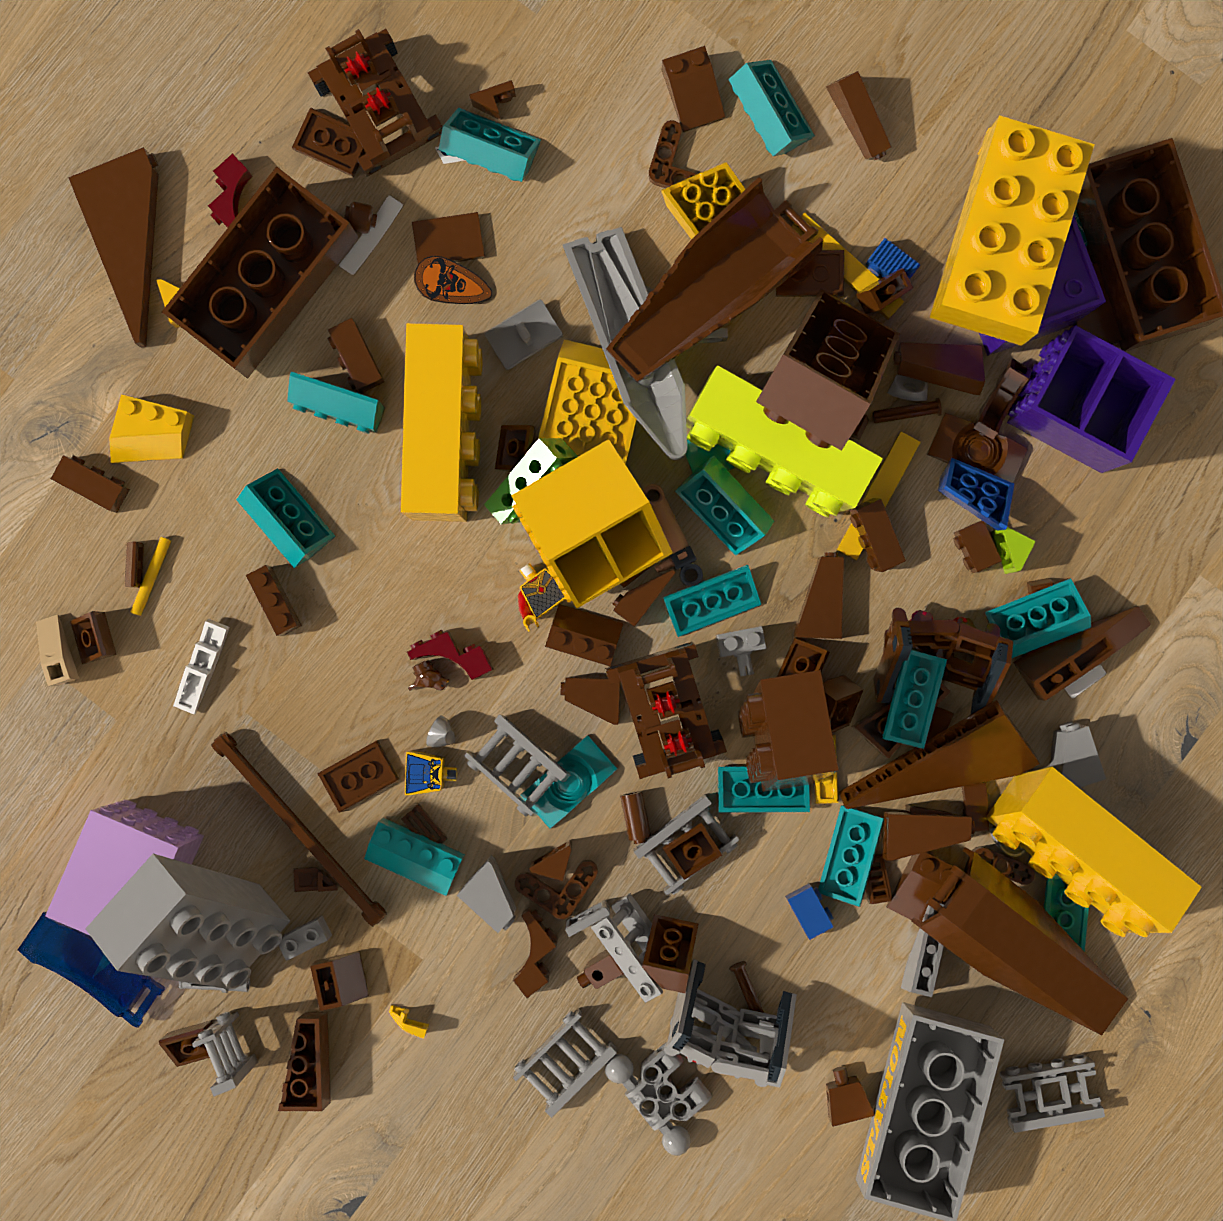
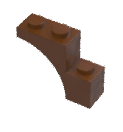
(1001, 399)
(543, 940)

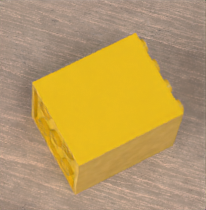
(591, 524)

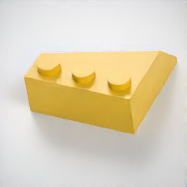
(702, 197)
(148, 431)

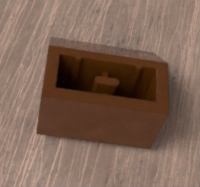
(339, 980)

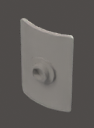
(523, 334)

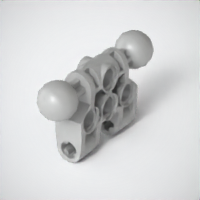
(694, 1095)

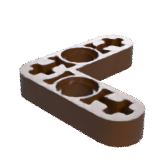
(668, 171)
(1019, 866)
(556, 897)

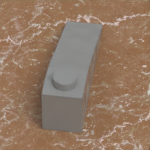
(923, 962)

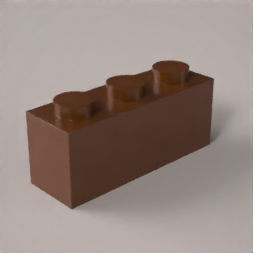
(355, 356)
(90, 483)
(877, 535)
(273, 600)

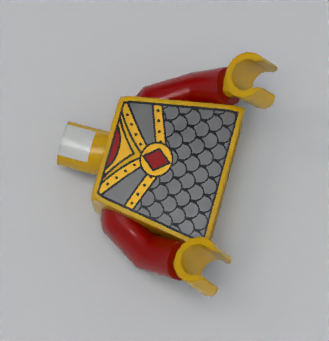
(537, 595)

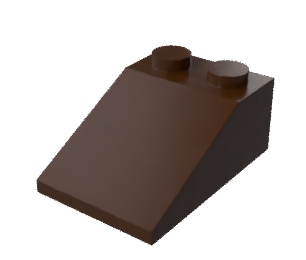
(693, 88)
(918, 883)

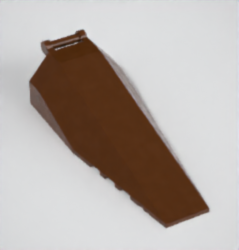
(715, 279)
(1020, 945)

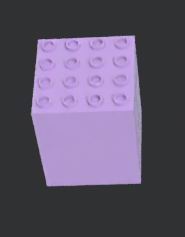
(109, 852)

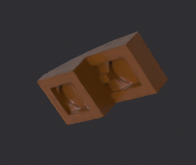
(976, 805)

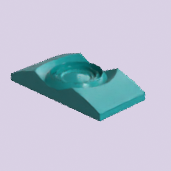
(587, 771)

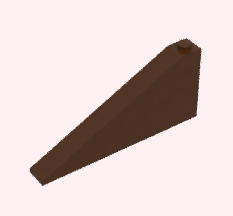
(121, 215)
(968, 753)

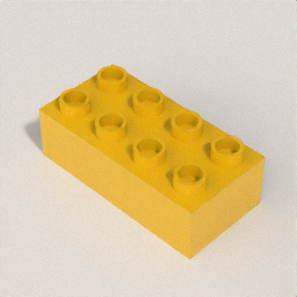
(1012, 231)
(437, 422)
(1091, 854)

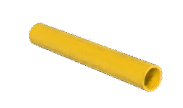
(150, 576)

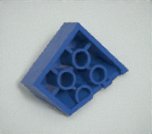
(978, 492)

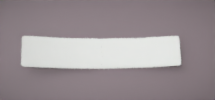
(368, 241)

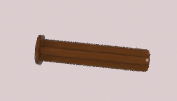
(908, 411)
(746, 986)

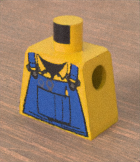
(426, 773)

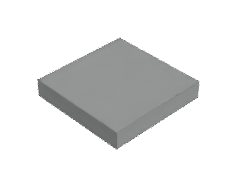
(587, 918)

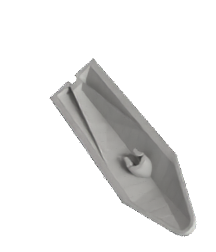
(612, 295)

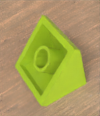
(1012, 548)

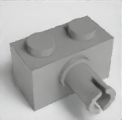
(741, 645)

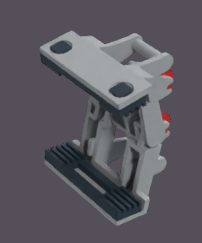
(736, 1054)

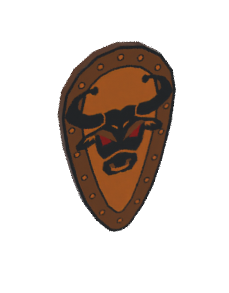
(449, 282)

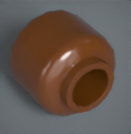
(360, 217)

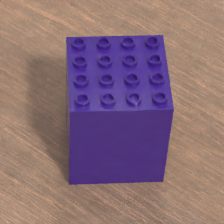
(1072, 294)
(1090, 400)

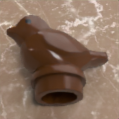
(428, 677)

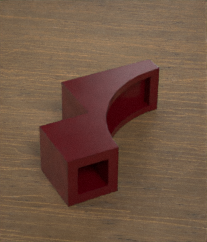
(232, 179)
(473, 660)

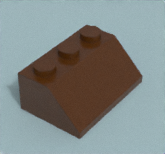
(584, 635)
(670, 952)

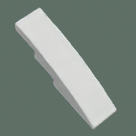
(201, 666)

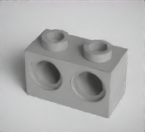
(304, 938)

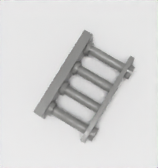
(538, 758)
(665, 835)
(639, 929)
(225, 1053)
(571, 1084)

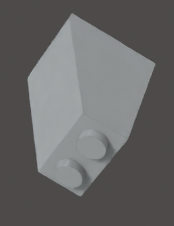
(1076, 755)
(489, 896)

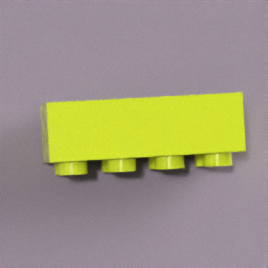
(732, 418)

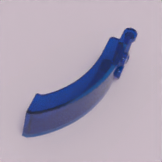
(84, 964)

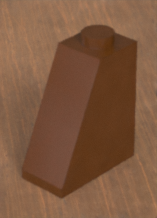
(593, 696)

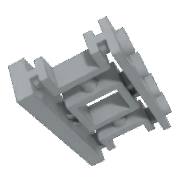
(1052, 1112)

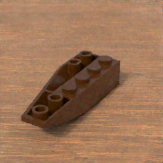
(1068, 659)

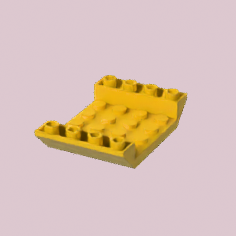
(586, 402)

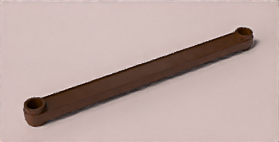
(372, 912)

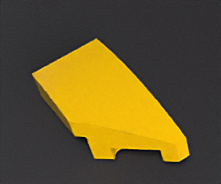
(411, 1026)

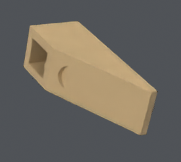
(55, 652)

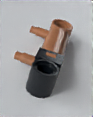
(682, 554)

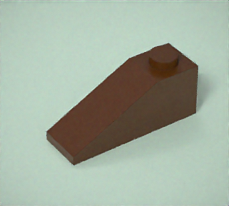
(638, 600)

